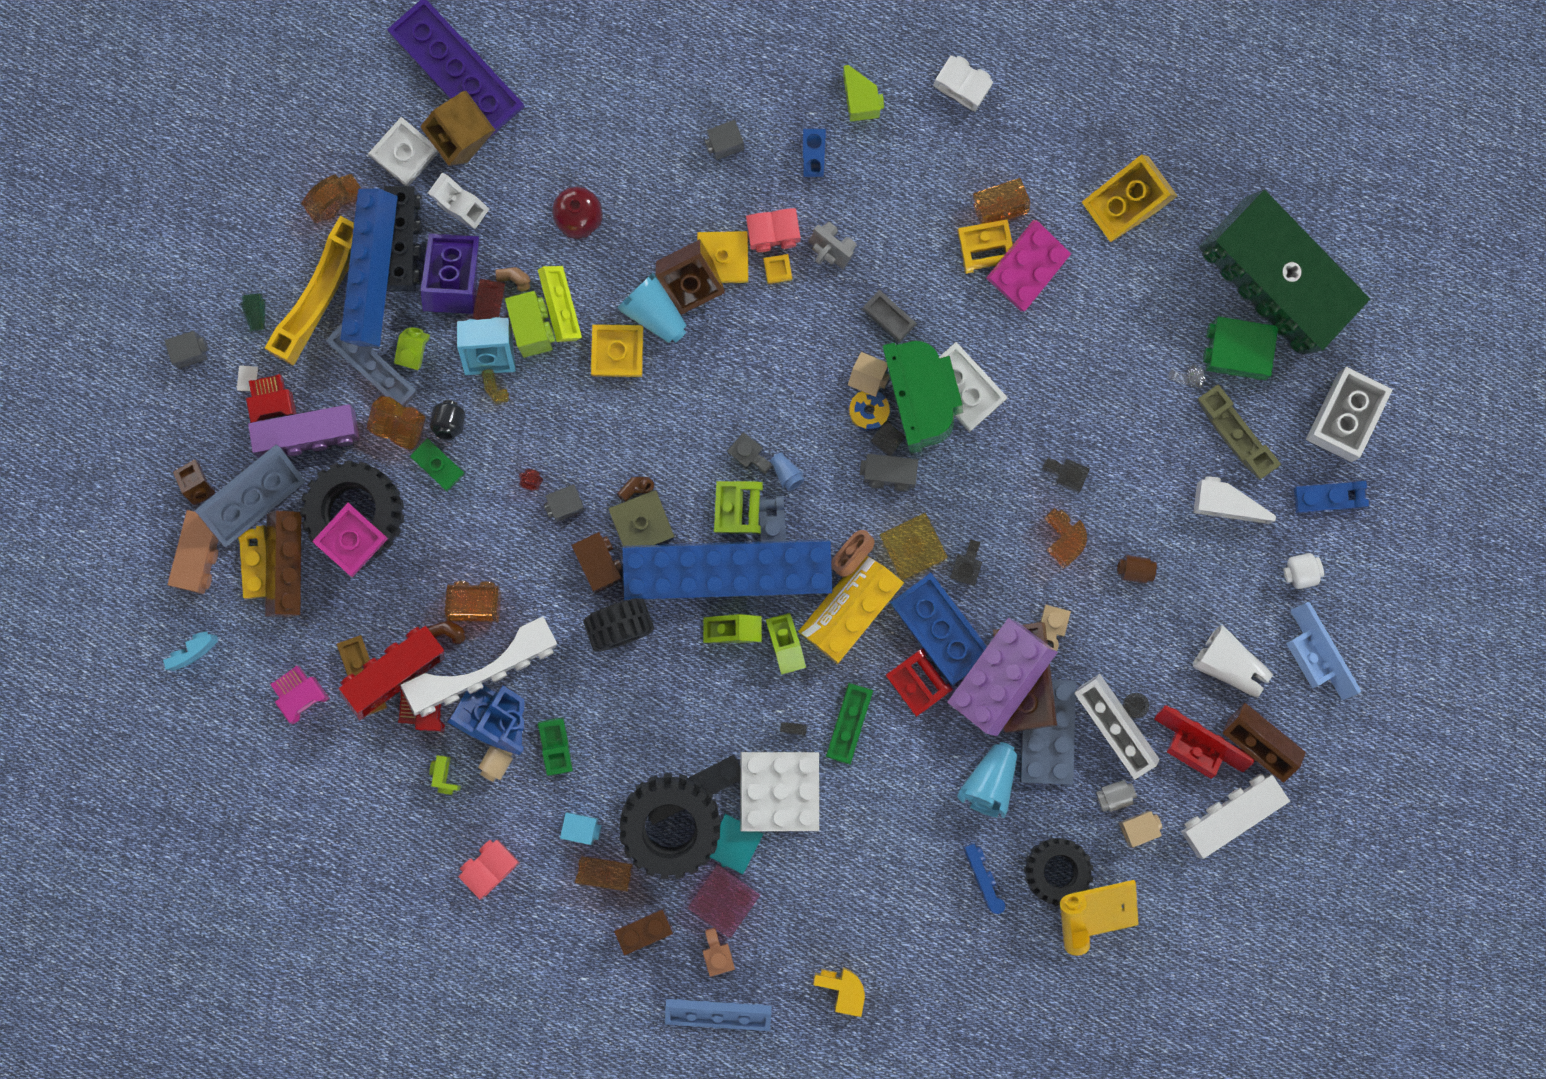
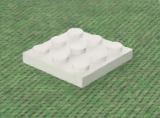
(779, 791)

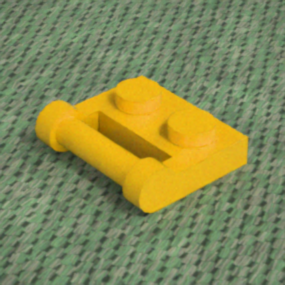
(983, 238)

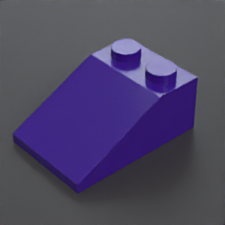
(450, 274)

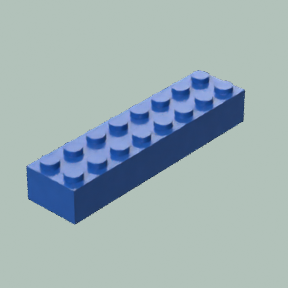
(727, 569)

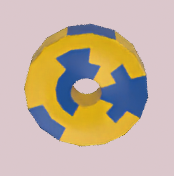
(866, 421)

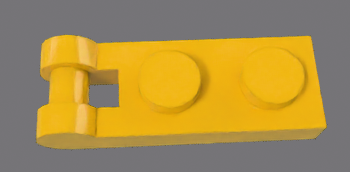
(253, 563)

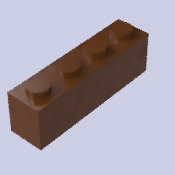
(283, 564)

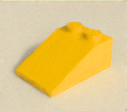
(1129, 198)

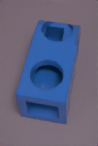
(813, 152)

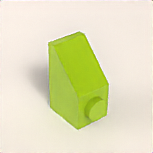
(861, 96)
(732, 629)
(785, 643)

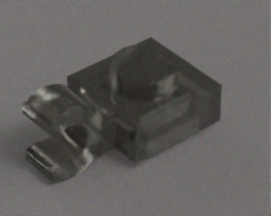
(1069, 474)
(966, 567)

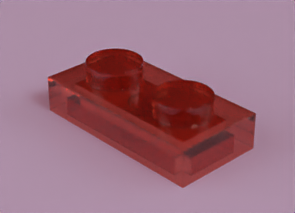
(488, 299)

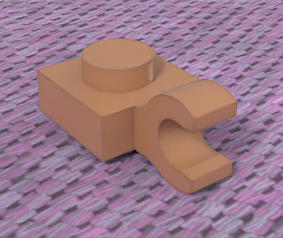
(717, 957)

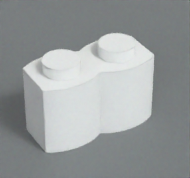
(963, 82)

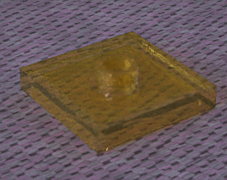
(913, 546)

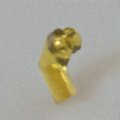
(491, 389)

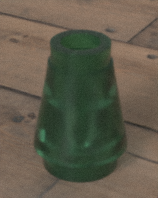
(254, 311)

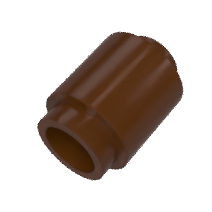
(1137, 569)

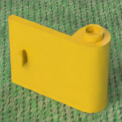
(1097, 913)

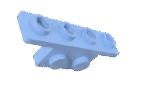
(1318, 654)

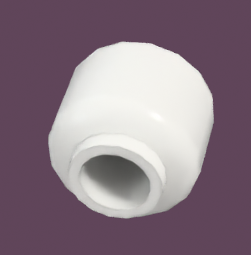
(1304, 571)

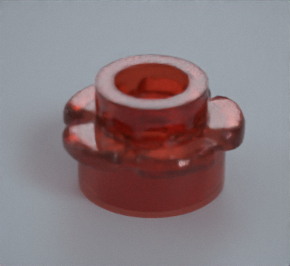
(530, 479)

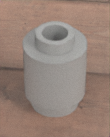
(1116, 796)

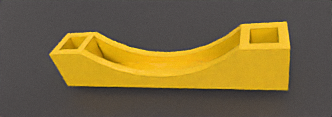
(297, 327)

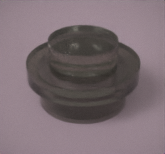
(1136, 705)

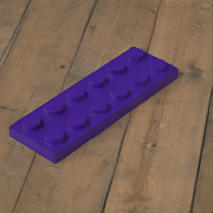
(453, 63)

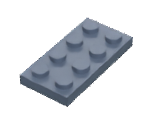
(250, 496)
(1049, 751)

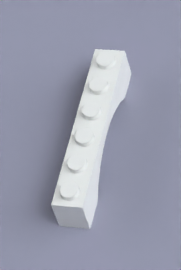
(430, 690)

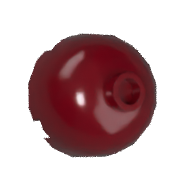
(577, 212)

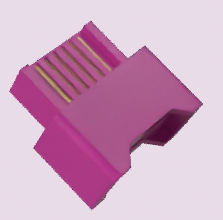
(297, 693)

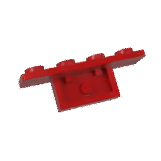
(1199, 746)

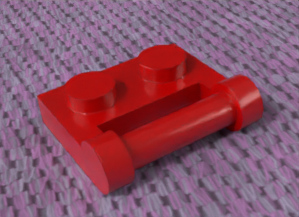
(912, 688)

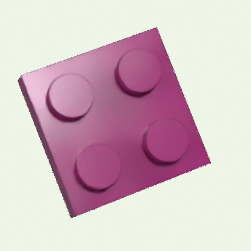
(350, 540)

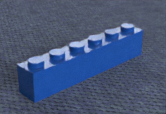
(369, 267)

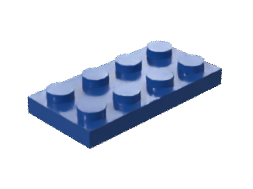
(939, 628)

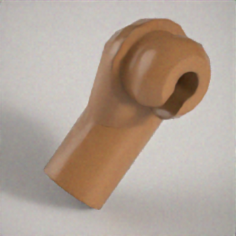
(516, 275)

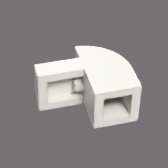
(458, 202)

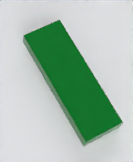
(849, 723)

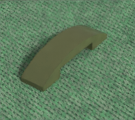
(1237, 434)

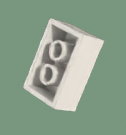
(1349, 414)

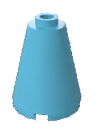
(654, 310)
(991, 782)

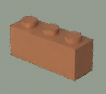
(194, 556)

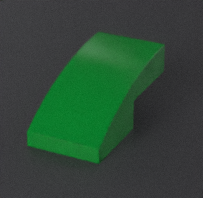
(555, 746)

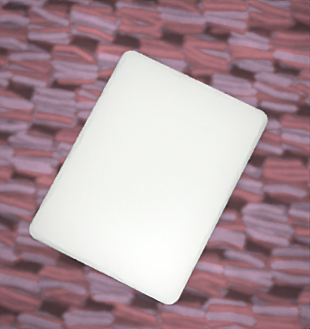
(246, 374)

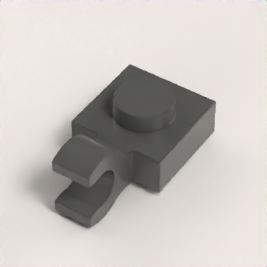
(747, 452)

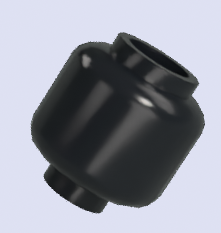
(447, 420)

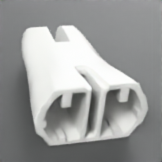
(1231, 663)

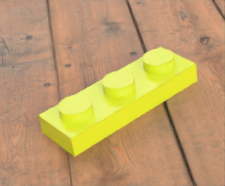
(559, 303)

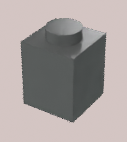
(724, 140)
(187, 349)
(564, 503)

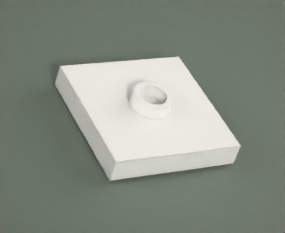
(403, 152)

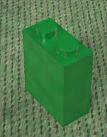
(1240, 348)

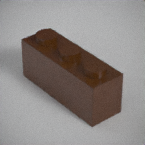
(1264, 742)

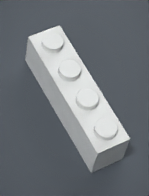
(1117, 726)
(1234, 816)

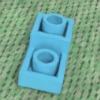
(196, 649)

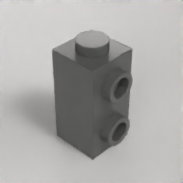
(889, 470)

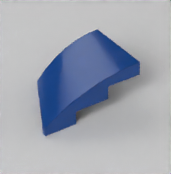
(491, 717)

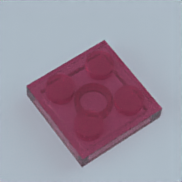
(724, 901)

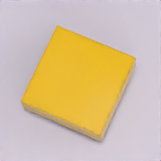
(777, 269)

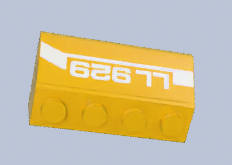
(850, 609)

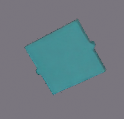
(735, 846)

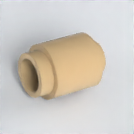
(495, 763)

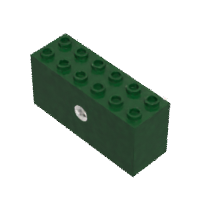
(1283, 273)

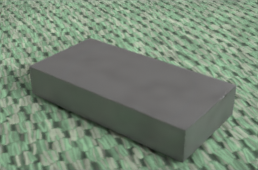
(889, 316)

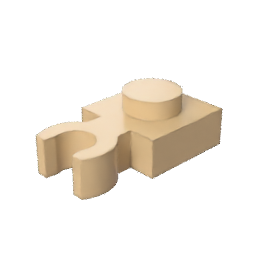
(1056, 623)

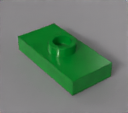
(437, 465)

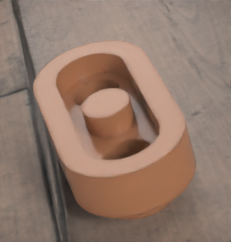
(852, 553)

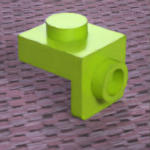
(411, 348)
(439, 770)

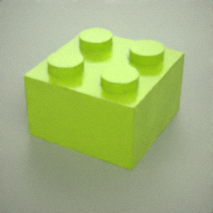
(529, 325)

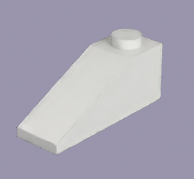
(1225, 501)

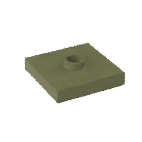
(641, 521)

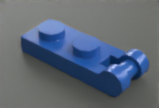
(1330, 497)
(984, 879)

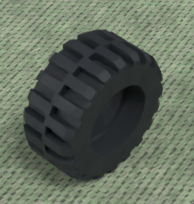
(346, 477)
(670, 859)

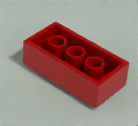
(384, 676)

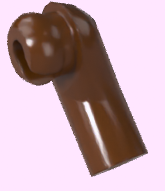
(635, 485)

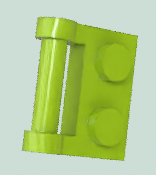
(730, 507)

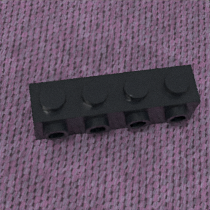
(405, 251)

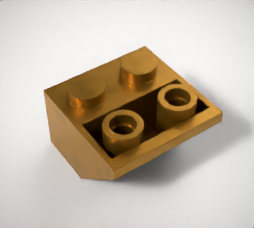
(457, 129)

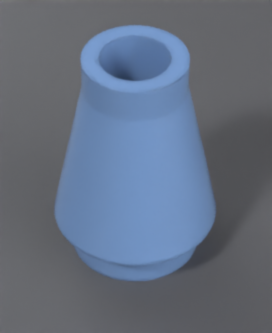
(787, 473)

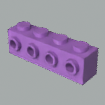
(305, 431)

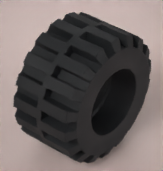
(618, 624)
(1057, 847)

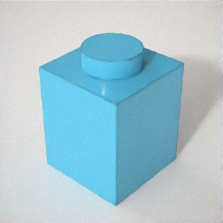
(580, 828)

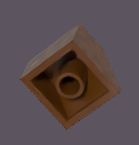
(689, 277)

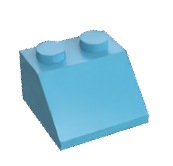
(486, 345)

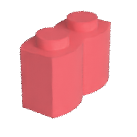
(773, 229)
(488, 869)

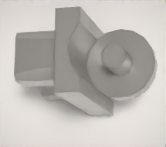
(829, 247)

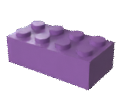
(1002, 677)

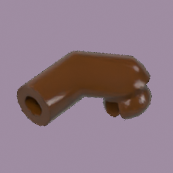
(449, 629)

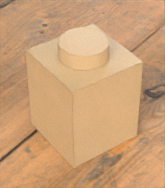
(869, 374)
(1141, 828)

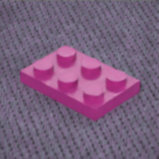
(1028, 265)

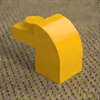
(850, 990)

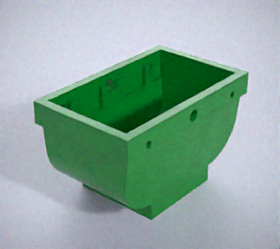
(924, 392)

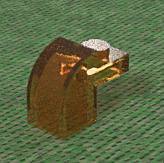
(329, 195)
(1072, 538)

